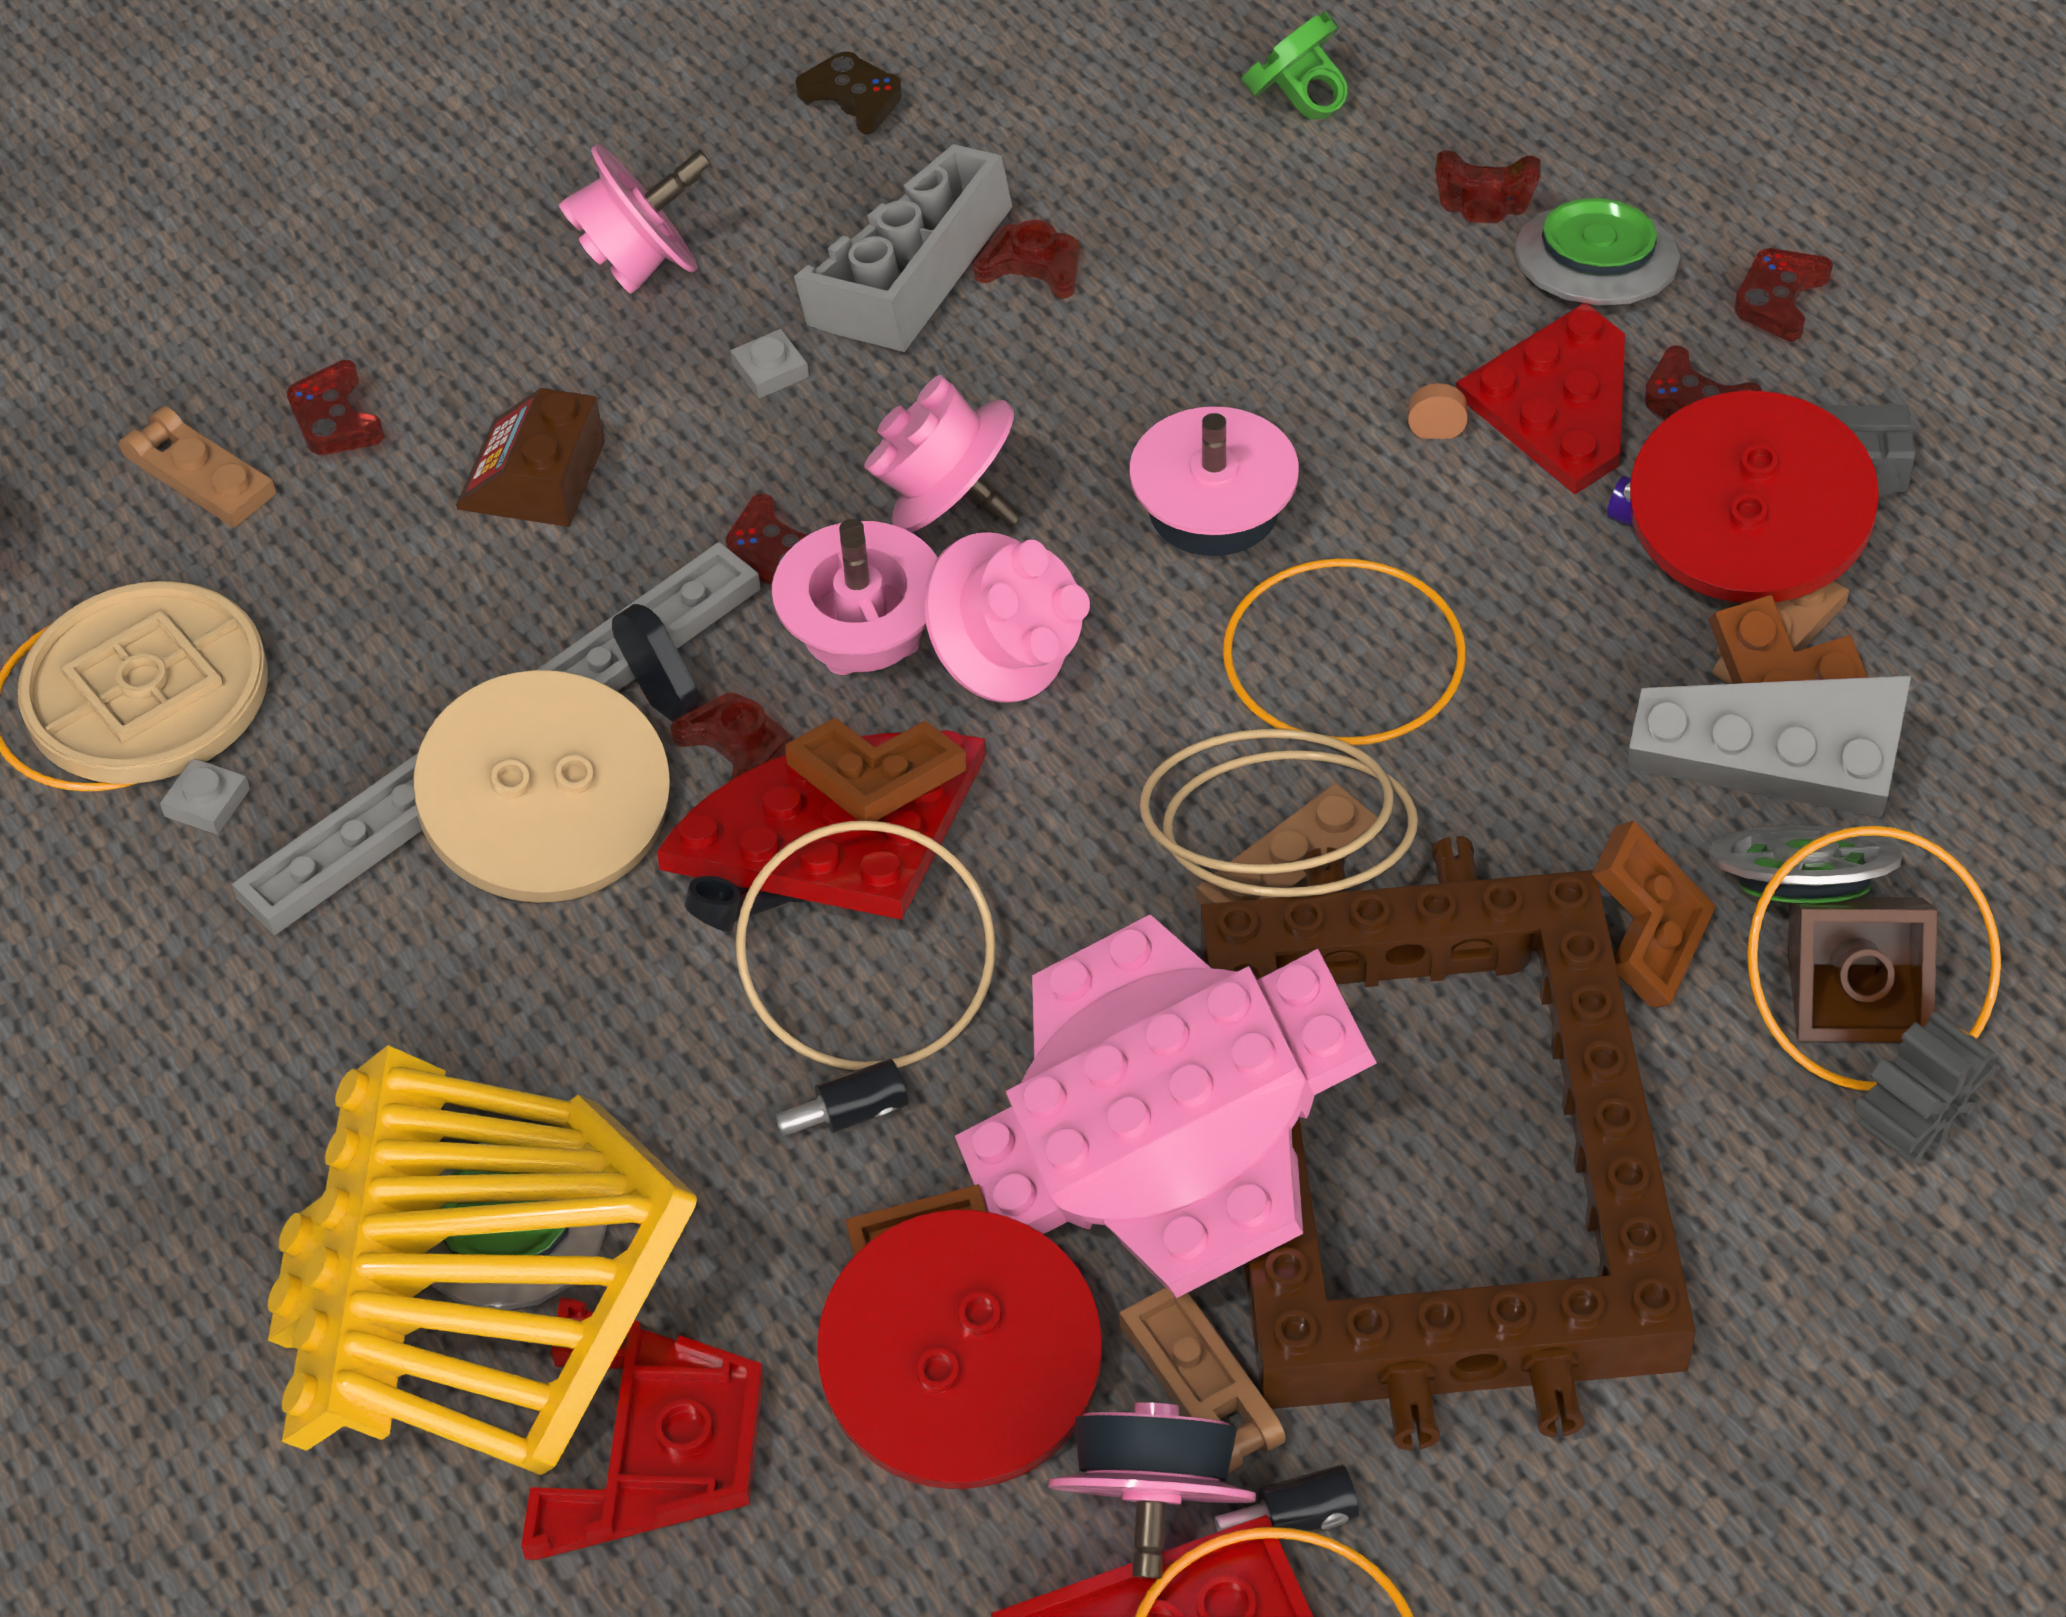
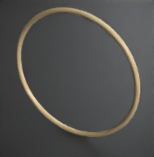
(858, 826)
(1266, 868)
(1294, 891)

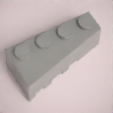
(910, 254)
(1783, 740)

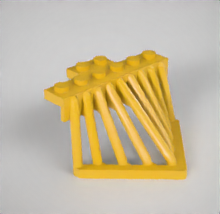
(364, 1244)

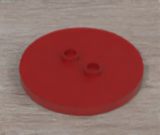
(1753, 496)
(959, 1349)

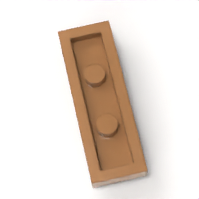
(1326, 821)

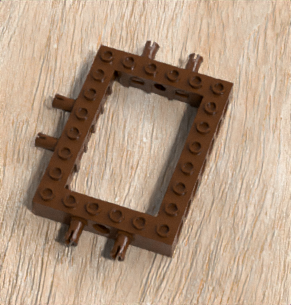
(1487, 1337)

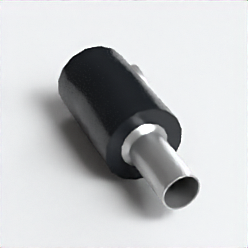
(849, 1099)
(1302, 1503)

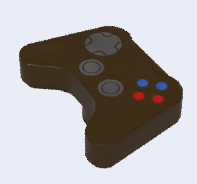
(856, 85)

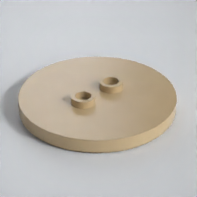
(142, 682)
(541, 786)

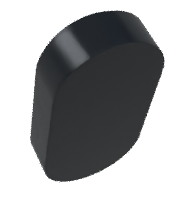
(655, 661)

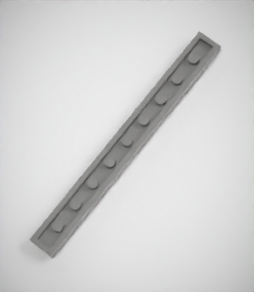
(386, 812)

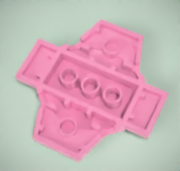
(1167, 1102)

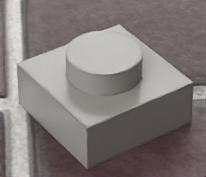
(769, 363)
(205, 796)

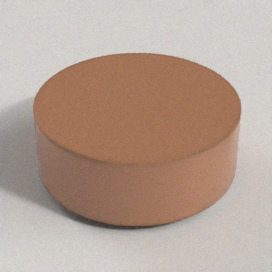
(1437, 412)

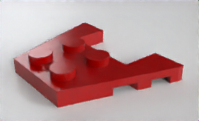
(676, 1448)

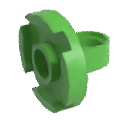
(1296, 63)

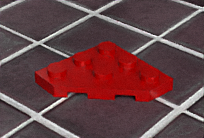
(1558, 396)

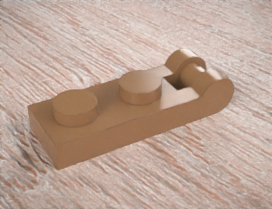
(197, 467)
(1199, 1369)

